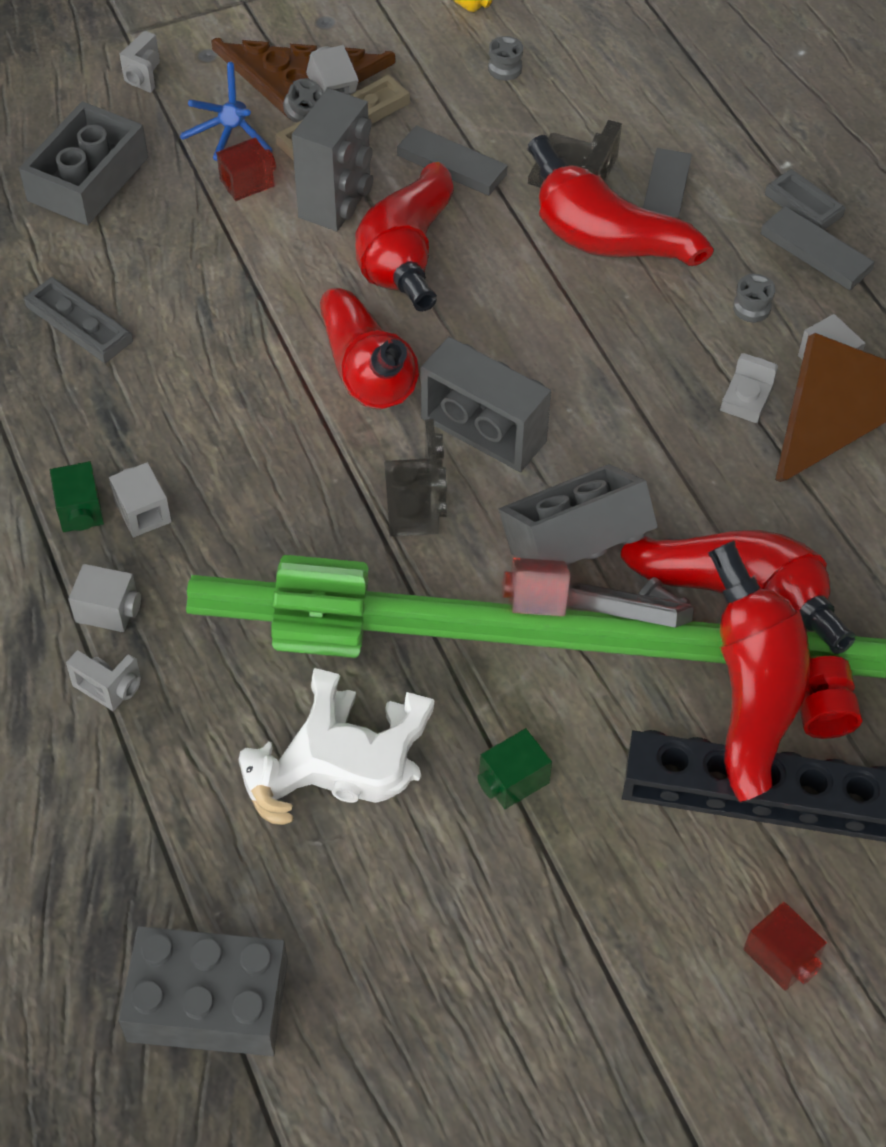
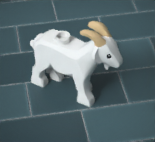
(337, 754)

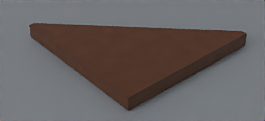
(276, 68)
(834, 403)

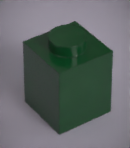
(76, 497)
(514, 769)

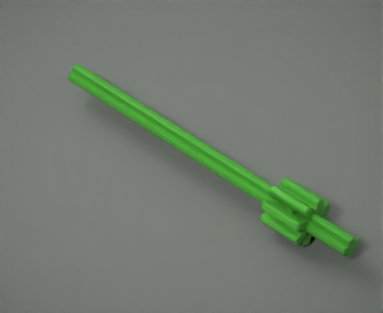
(325, 607)

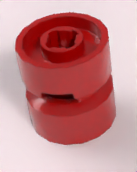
(829, 703)

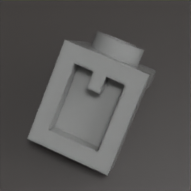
(140, 60)
(749, 388)
(101, 682)

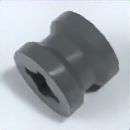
(505, 58)
(301, 91)
(754, 297)

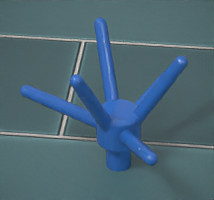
(229, 115)

